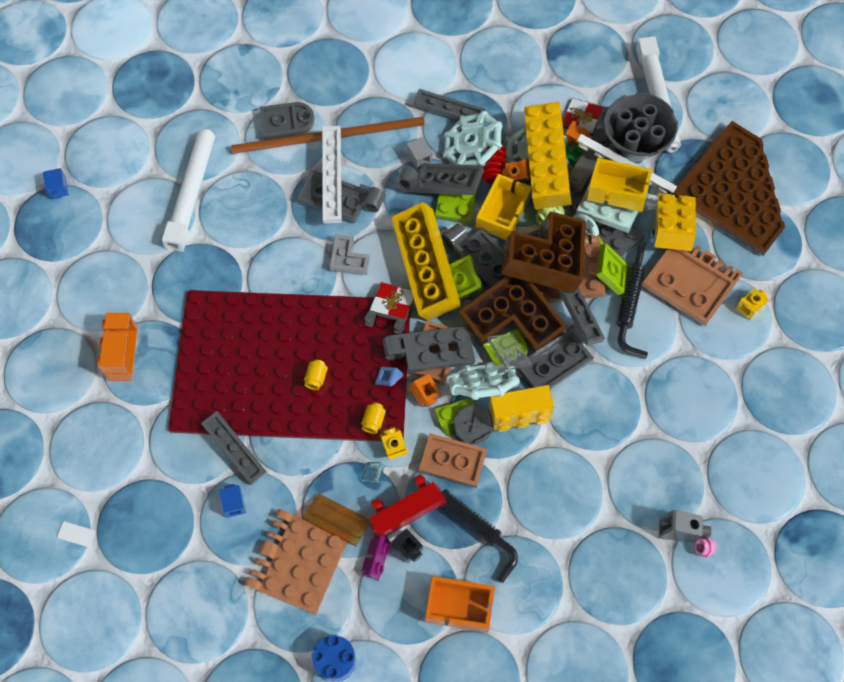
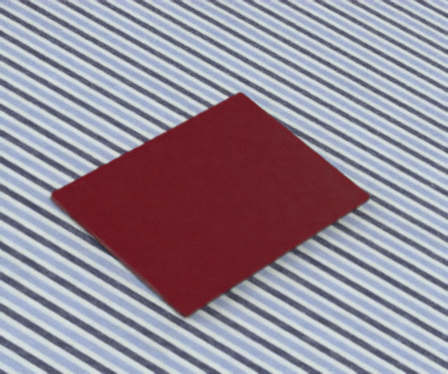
(251, 360)

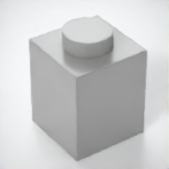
(419, 152)

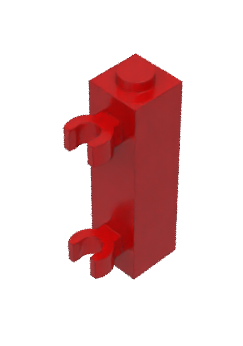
(407, 509)

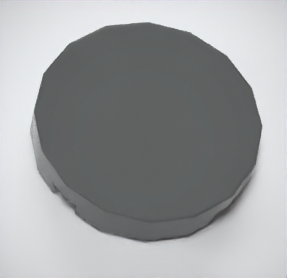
(473, 424)

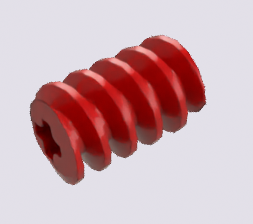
(494, 165)

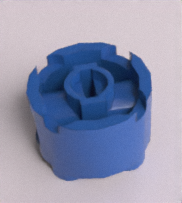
(334, 658)

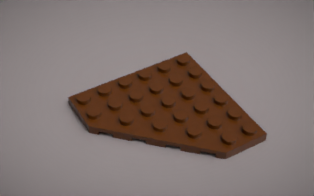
(736, 189)

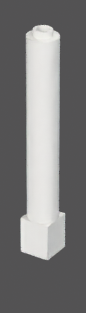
(648, 57)
(177, 229)

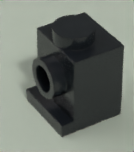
(406, 539)

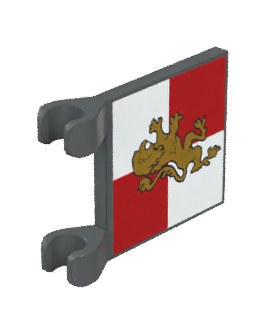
(585, 115)
(391, 303)

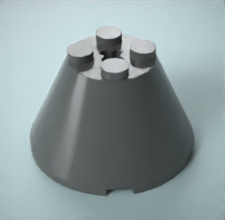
(640, 126)

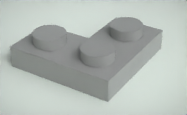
(346, 261)

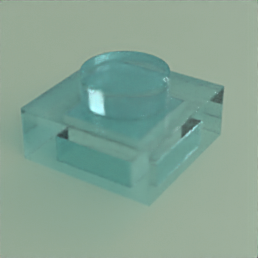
(373, 472)

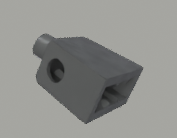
(682, 527)

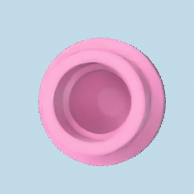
(705, 546)

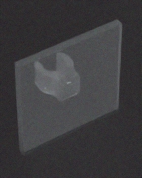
(509, 351)

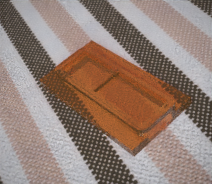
(337, 519)

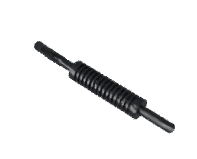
(629, 303)
(482, 529)

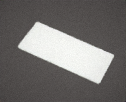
(76, 534)

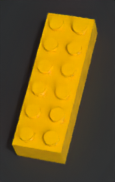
(547, 155)
(426, 261)

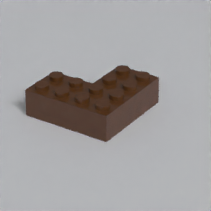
(551, 260)
(517, 304)

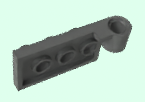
(432, 179)
(353, 197)
(477, 246)
(567, 346)
(416, 349)

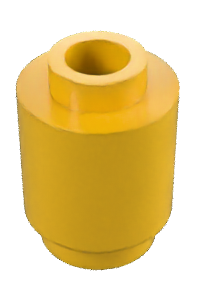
(315, 374)
(373, 418)

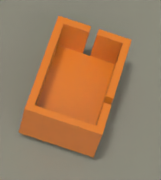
(118, 346)
(460, 603)

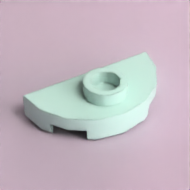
(590, 226)

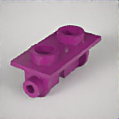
(374, 566)

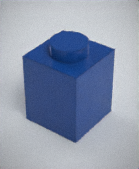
(55, 183)
(232, 500)

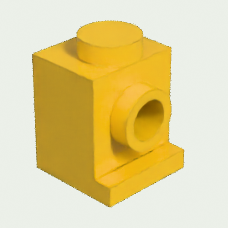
(753, 303)
(393, 451)

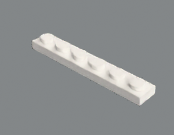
(603, 152)
(332, 174)

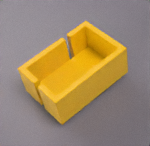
(619, 184)
(502, 207)
(675, 222)
(521, 408)

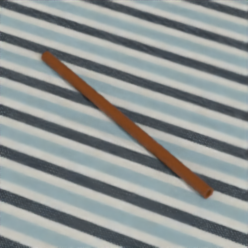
(313, 137)

